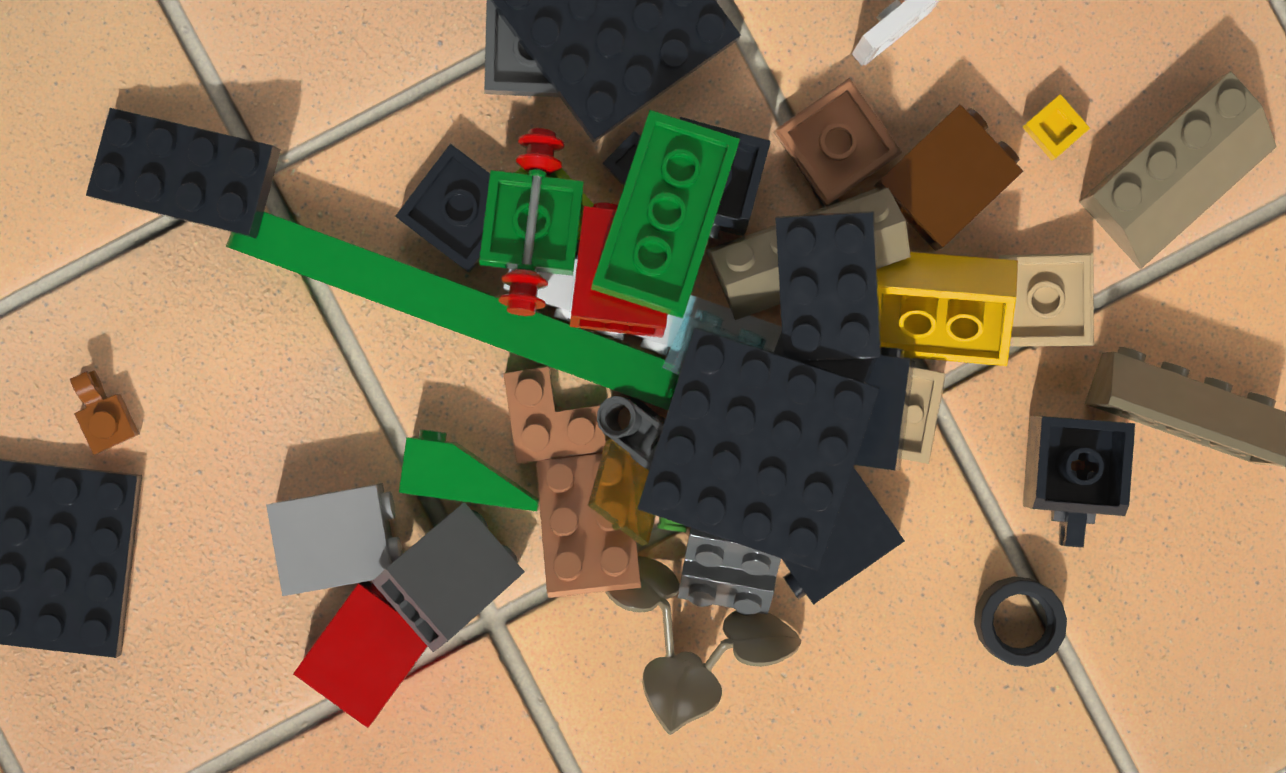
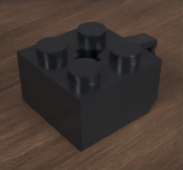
(742, 183)
(1078, 494)

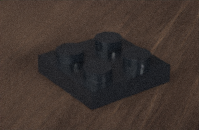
(450, 207)

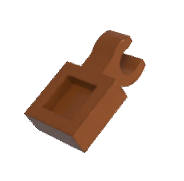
(104, 419)

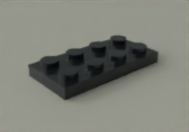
(183, 172)

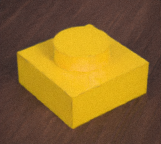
(1056, 127)

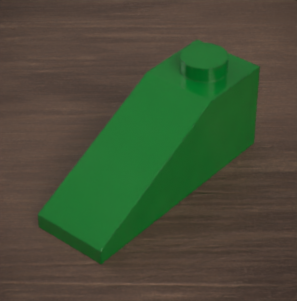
(454, 473)

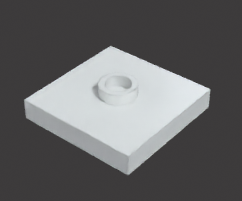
(892, 24)

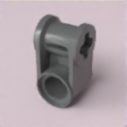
(641, 434)

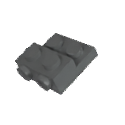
(727, 574)

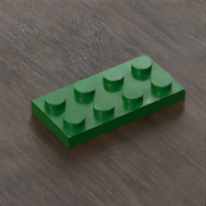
(665, 214)

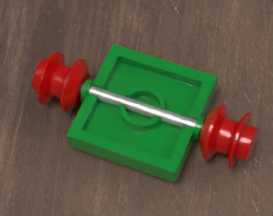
(531, 222)

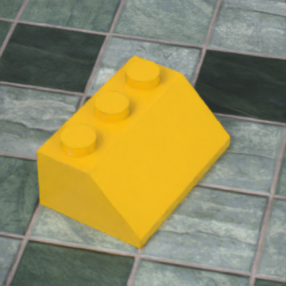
(948, 307)

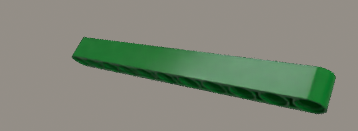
(458, 308)

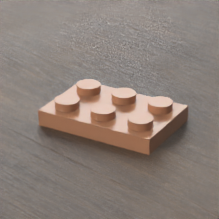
(578, 543)

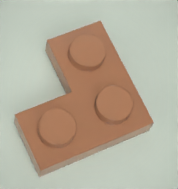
(539, 429)

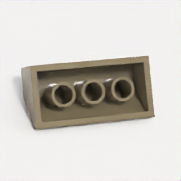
(1182, 169)
(750, 263)
(1188, 408)

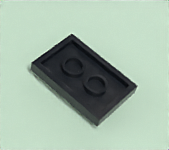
(829, 286)

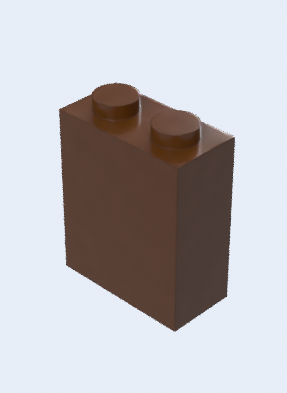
(951, 176)

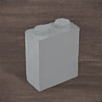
(333, 538)

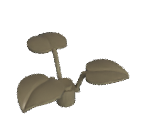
(679, 684)

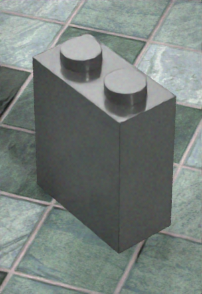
(449, 576)

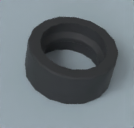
(1055, 625)

